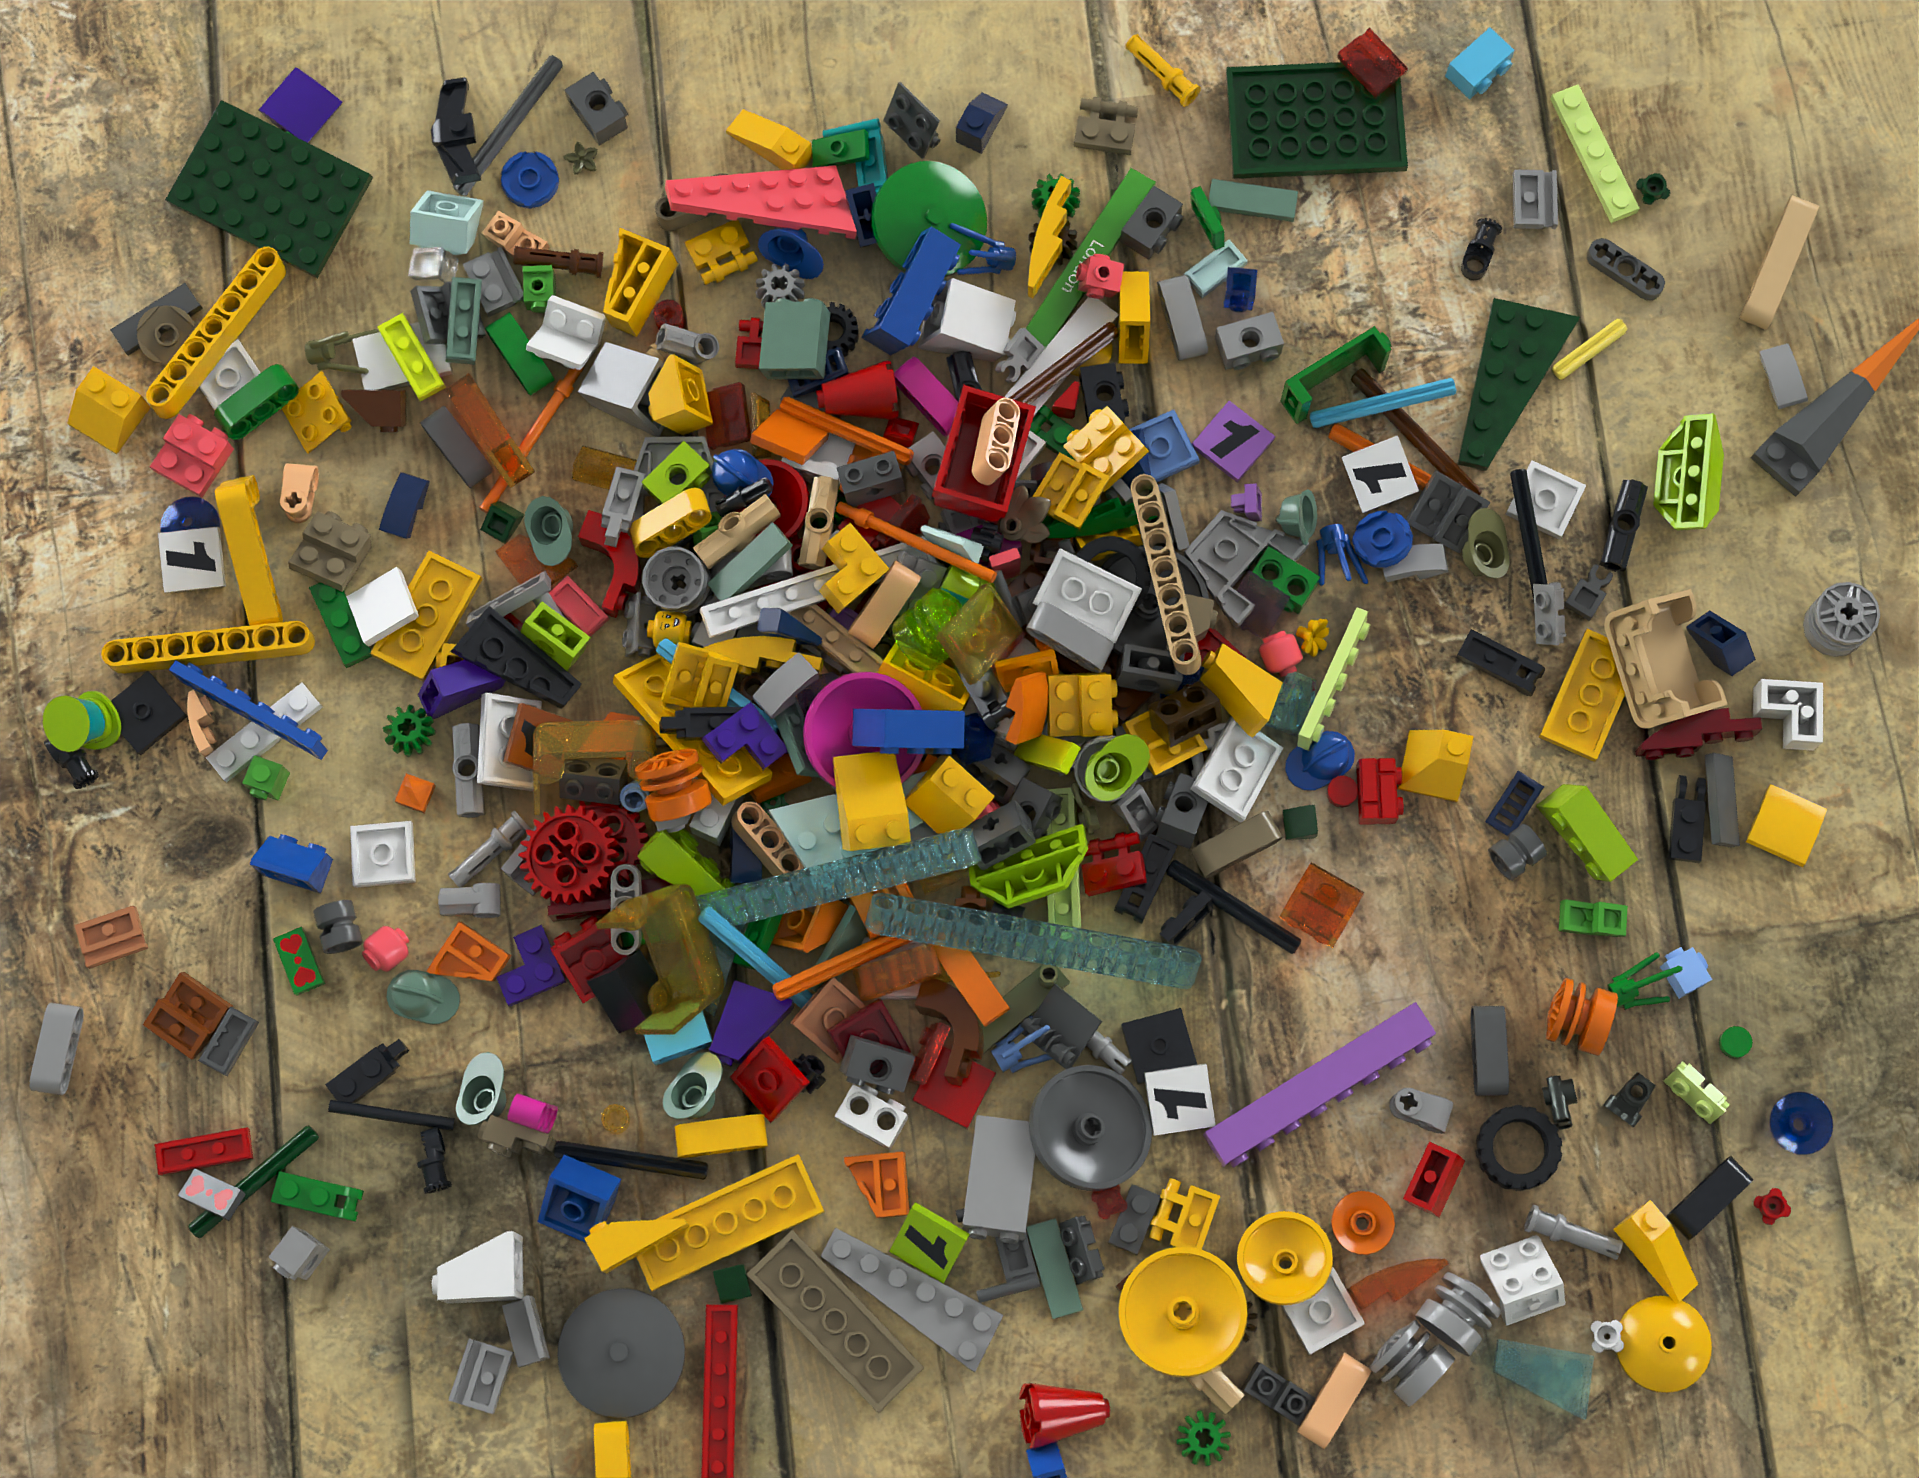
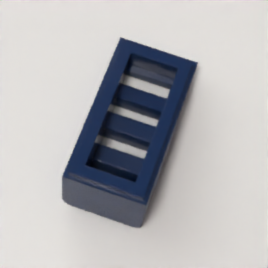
(833, 355)
(781, 624)
(1528, 782)

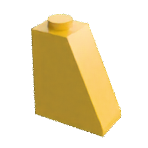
(1133, 318)
(1242, 687)

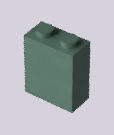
(794, 339)

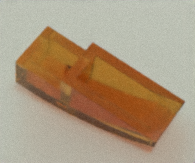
(1394, 1281)

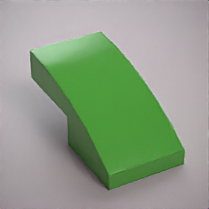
(1593, 918)

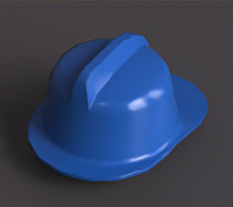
(792, 248)
(737, 469)
(1322, 763)

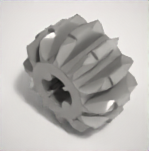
(779, 278)

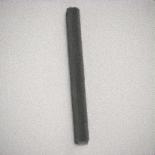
(513, 118)

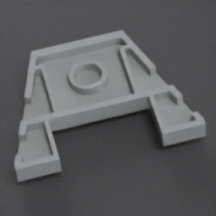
(657, 449)
(1227, 551)

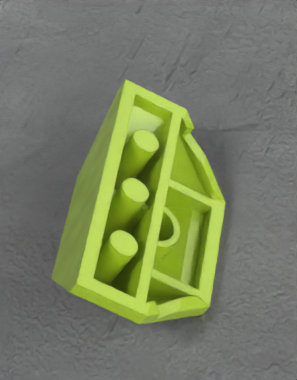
(1690, 473)
(1035, 870)

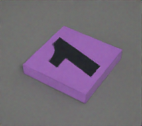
(1233, 441)

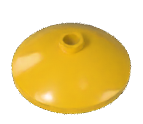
(1282, 1238)
(1643, 1351)

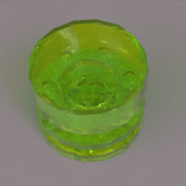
(918, 626)

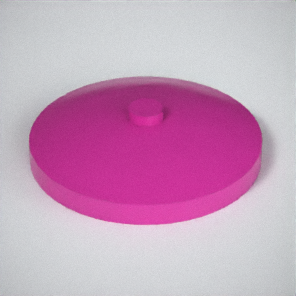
(830, 720)

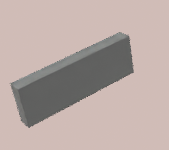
(127, 330)
(1722, 800)

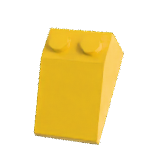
(870, 801)

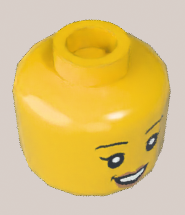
(669, 626)

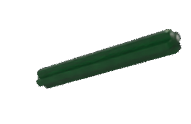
(260, 1176)

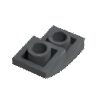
(1278, 1393)

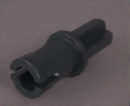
(743, 496)

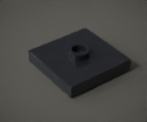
(146, 712)
(1158, 1043)

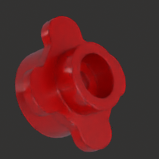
(1774, 1197)

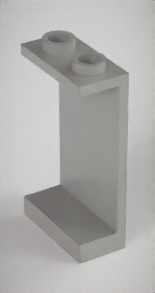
(999, 1180)

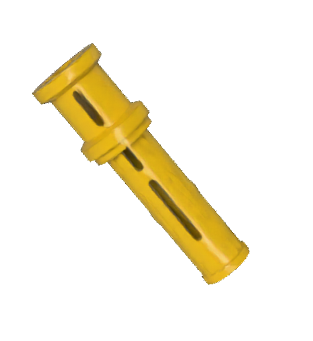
(1172, 78)

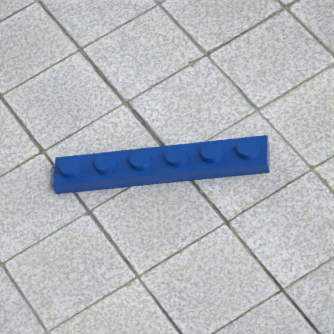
(240, 703)

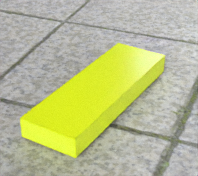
(411, 357)
(1048, 753)

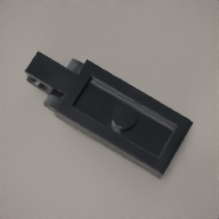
(695, 722)
(367, 1072)

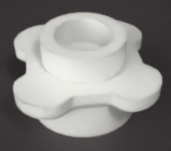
(1613, 1329)

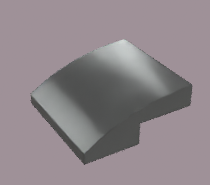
(432, 311)
(1445, 511)

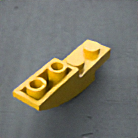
(754, 649)

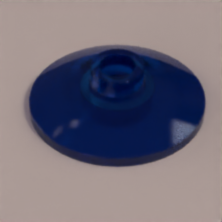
(200, 510)
(1815, 1118)

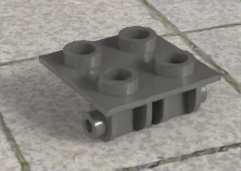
(912, 121)
(1069, 1026)

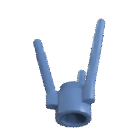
(1008, 1053)

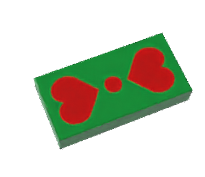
(298, 961)

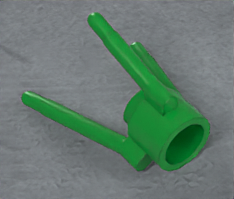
(1628, 989)

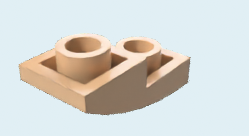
(508, 233)
(200, 717)

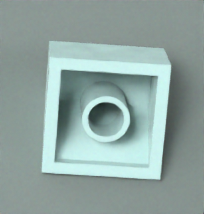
(445, 222)

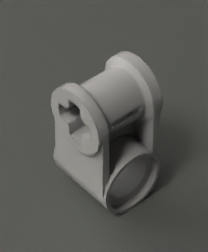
(1427, 1110)

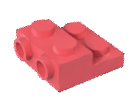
(192, 454)

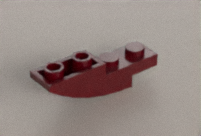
(1687, 733)

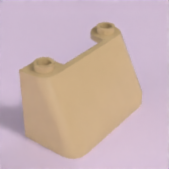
(1657, 660)

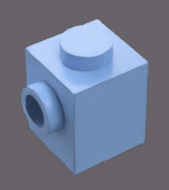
(1693, 974)

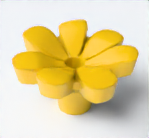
(1313, 636)

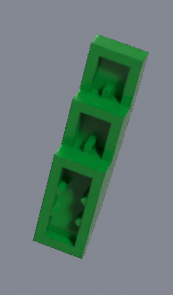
(1101, 519)

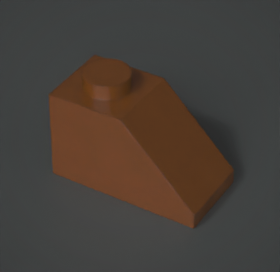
(379, 407)

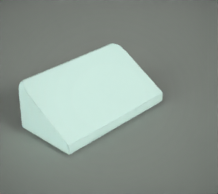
(954, 543)

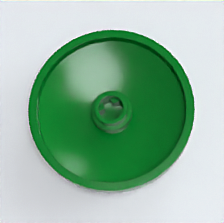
(924, 197)

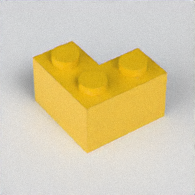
(858, 567)

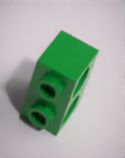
(1288, 574)

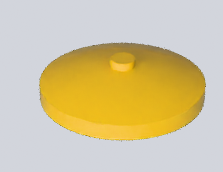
(1183, 1311)

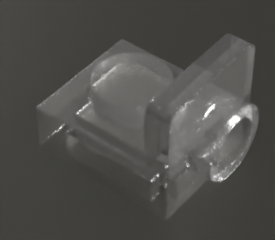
(433, 264)

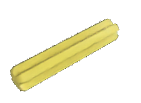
(1589, 349)

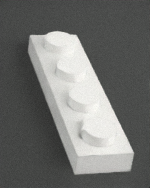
(254, 740)

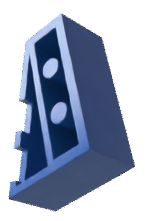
(908, 730)

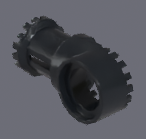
(1479, 253)
(75, 764)
(433, 1167)

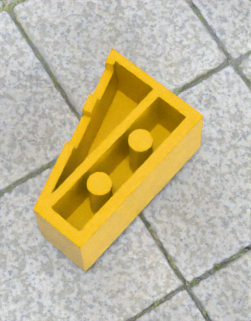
(637, 281)

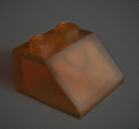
(1321, 905)

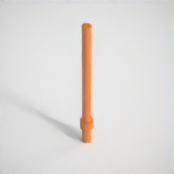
(561, 390)
(866, 519)

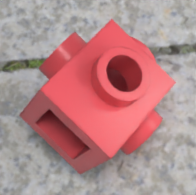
(1099, 276)

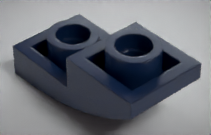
(402, 506)
(744, 864)

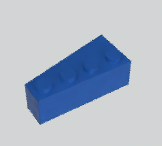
(913, 292)

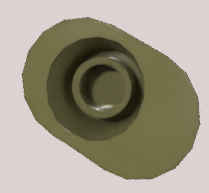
(1486, 545)

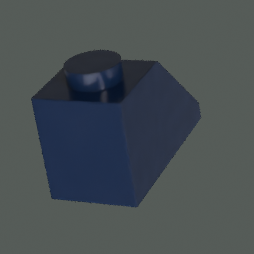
(979, 122)
(1722, 642)

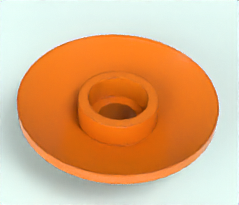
(1378, 1217)

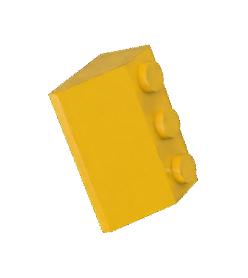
(932, 688)

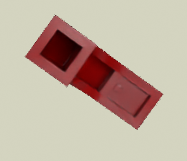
(626, 562)

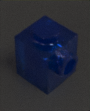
(1240, 289)
(977, 740)

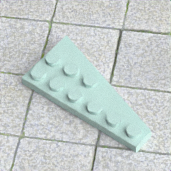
(815, 831)

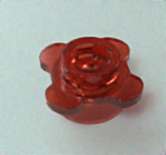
(1106, 1209)

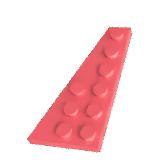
(770, 198)

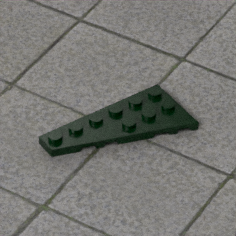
(1513, 361)

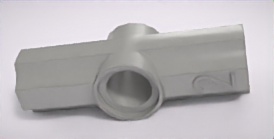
(466, 750)

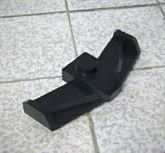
(454, 132)

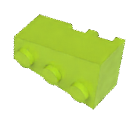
(1588, 831)

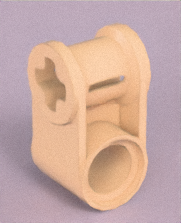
(298, 486)

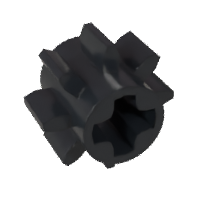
(989, 538)
(812, 1069)

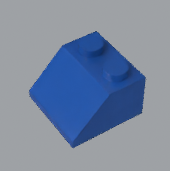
(293, 863)
(577, 1198)

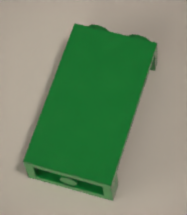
(1295, 394)

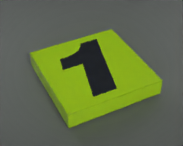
(929, 1242)

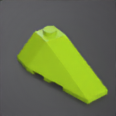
(678, 861)

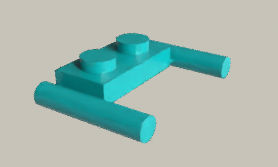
(876, 168)

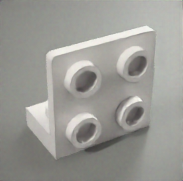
(568, 333)
(825, 460)
(1524, 1279)

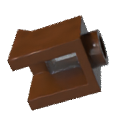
(1045, 552)

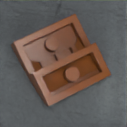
(187, 1015)

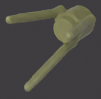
(323, 350)

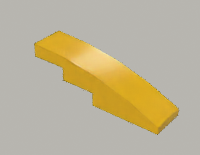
(1047, 243)

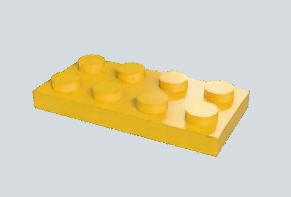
(440, 597)
(1586, 699)

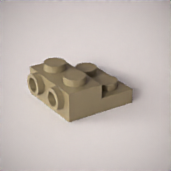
(331, 550)
(508, 1138)

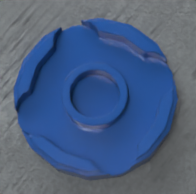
(529, 179)
(1382, 539)

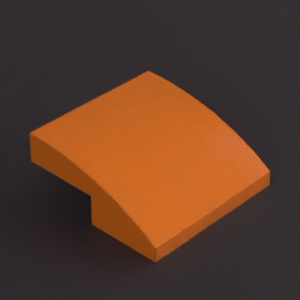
(1030, 705)

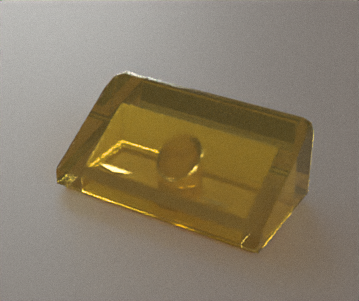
(758, 414)
(598, 466)

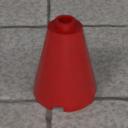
(861, 393)
(1059, 1412)

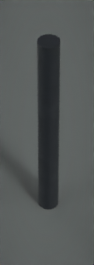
(391, 1115)

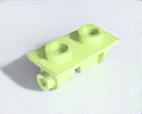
(1706, 1102)

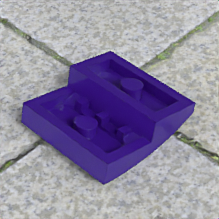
(300, 105)

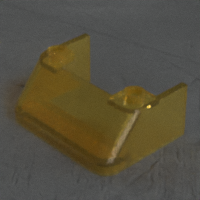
(588, 739)
(680, 953)

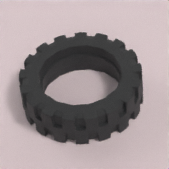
(1127, 548)
(1542, 1125)

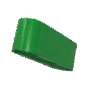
(512, 344)
(256, 401)

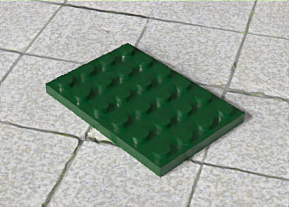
(1312, 122)
(269, 188)

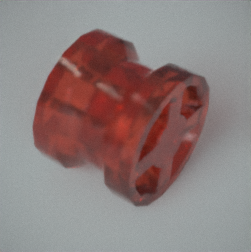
(671, 307)

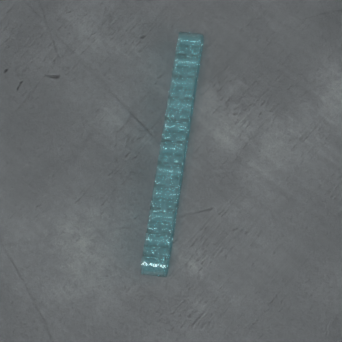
(844, 877)
(1032, 940)

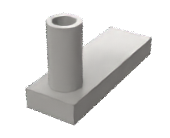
(533, 590)

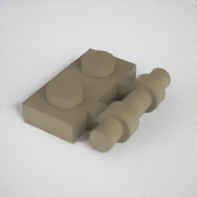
(1102, 133)

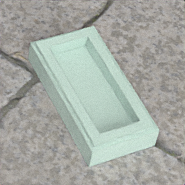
(1212, 269)

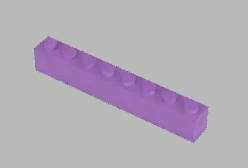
(1319, 1084)

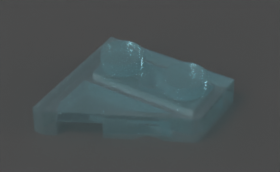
(1293, 703)

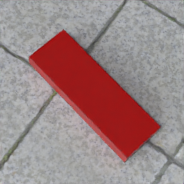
(203, 1151)

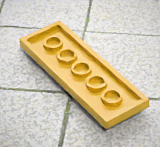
(644, 687)
(733, 1221)

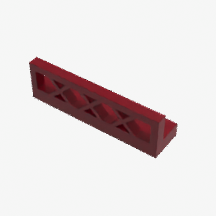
(596, 906)

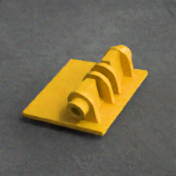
(316, 413)

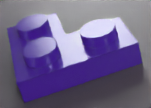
(747, 730)
(539, 972)

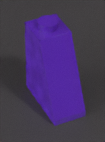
(456, 686)
(746, 1021)

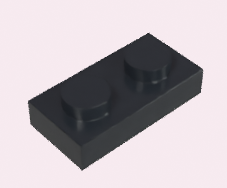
(1193, 912)

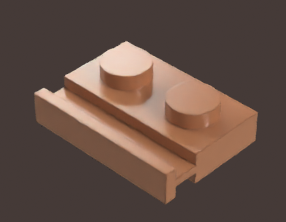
(111, 936)

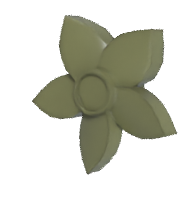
(582, 158)

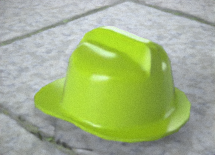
(1116, 767)

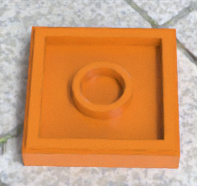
(789, 437)

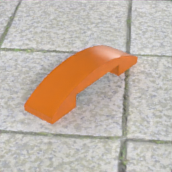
(972, 983)

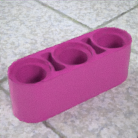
(927, 394)
(532, 1113)

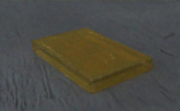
(979, 633)

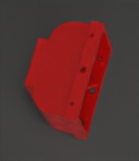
(955, 483)

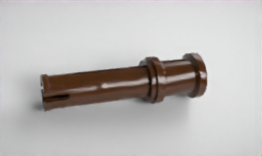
(575, 261)

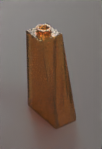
(489, 430)

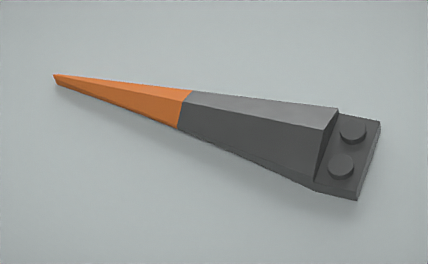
(1808, 439)

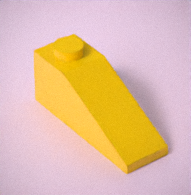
(771, 141)
(625, 1240)
(1658, 1249)

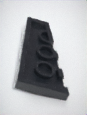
(509, 654)

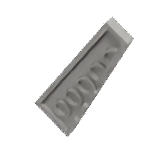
(933, 1308)

